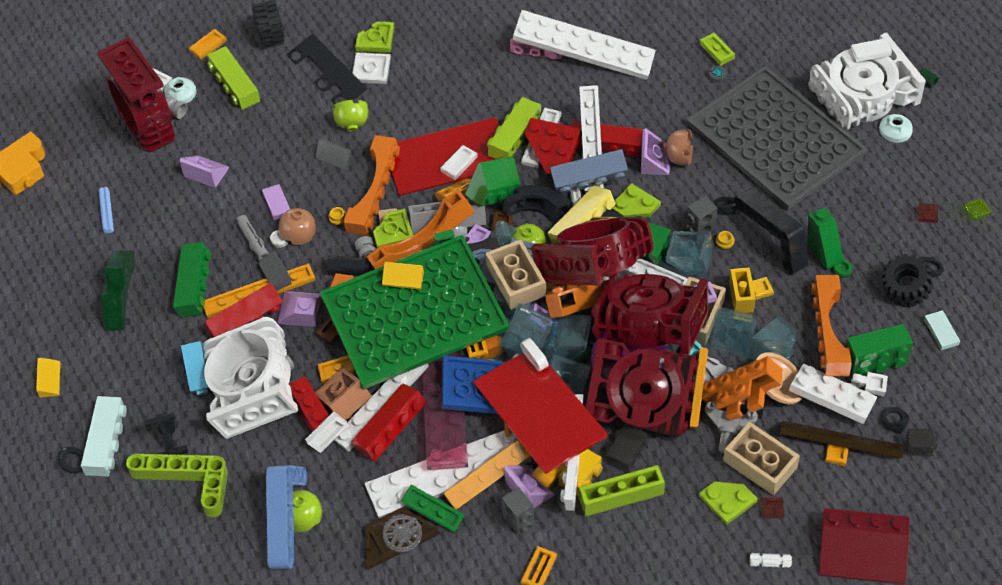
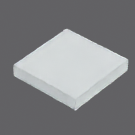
(372, 67)

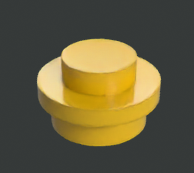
(337, 216)
(725, 240)

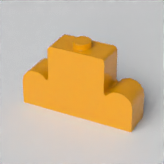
(21, 163)

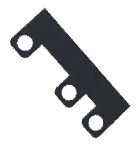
(334, 69)

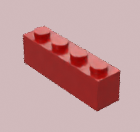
(617, 138)
(245, 311)
(388, 422)

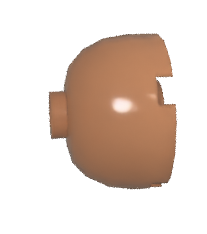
(679, 147)
(297, 226)

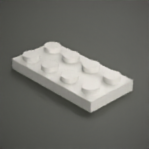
(833, 393)

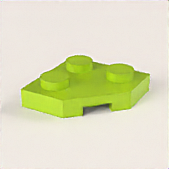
(377, 38)
(635, 203)
(393, 228)
(728, 499)

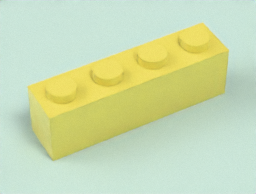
(591, 205)

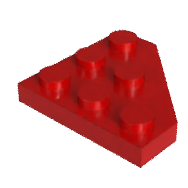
(552, 142)

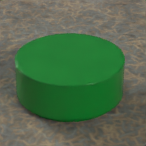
(843, 270)

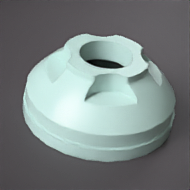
(184, 93)
(893, 132)

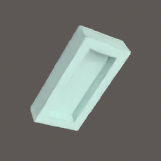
(942, 330)

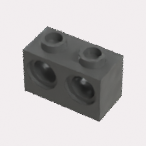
(701, 216)
(518, 511)

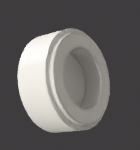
(277, 241)

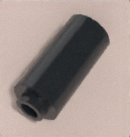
(347, 265)

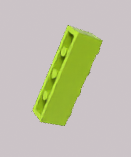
(233, 78)
(512, 132)
(621, 490)

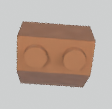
(343, 394)

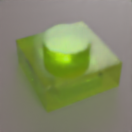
(977, 209)

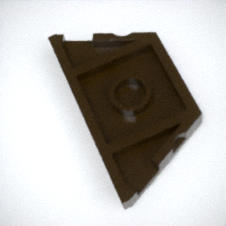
(375, 545)

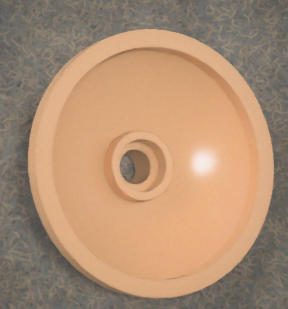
(782, 393)

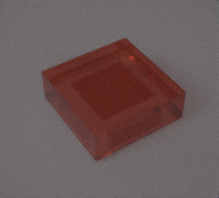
(928, 213)
(772, 507)

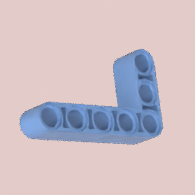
(280, 513)

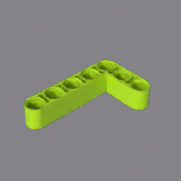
(186, 472)

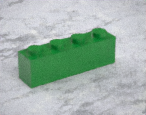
(191, 279)

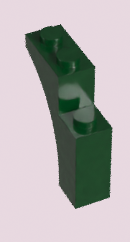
(114, 296)

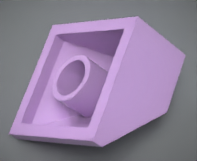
(299, 308)

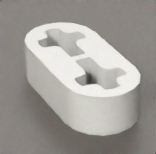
(534, 354)

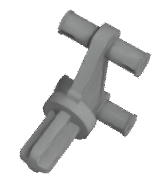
(728, 428)

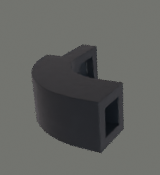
(537, 198)

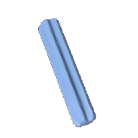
(106, 213)

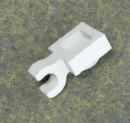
(872, 383)

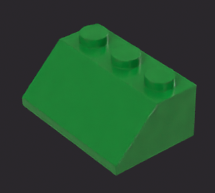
(493, 181)

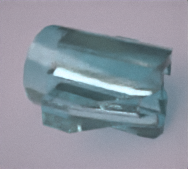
(503, 233)

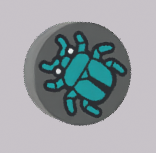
(717, 74)

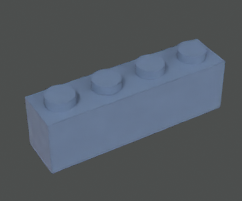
(589, 171)

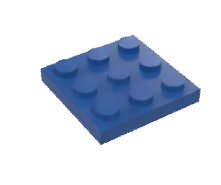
(458, 383)

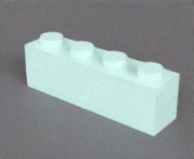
(103, 436)

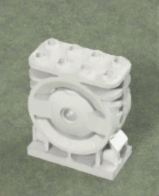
(862, 92)
(244, 383)

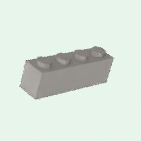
(422, 214)

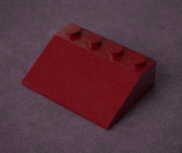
(864, 546)

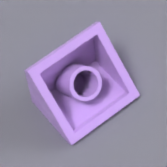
(653, 157)
(203, 170)
(521, 477)

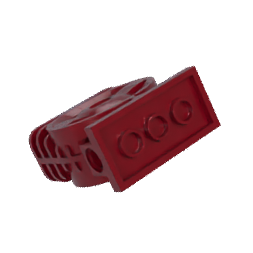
(138, 95)
(593, 250)
(651, 311)
(677, 365)

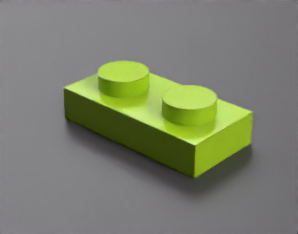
(717, 49)

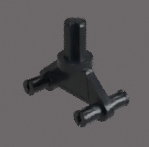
(166, 427)

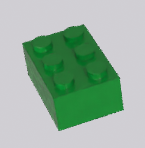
(879, 350)

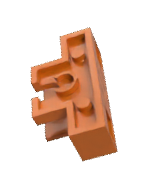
(584, 297)
(741, 384)

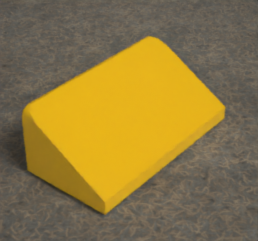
(402, 275)
(48, 377)

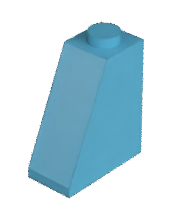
(195, 365)

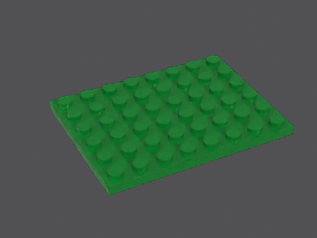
(405, 328)

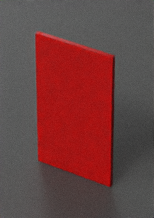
(423, 156)
(540, 411)

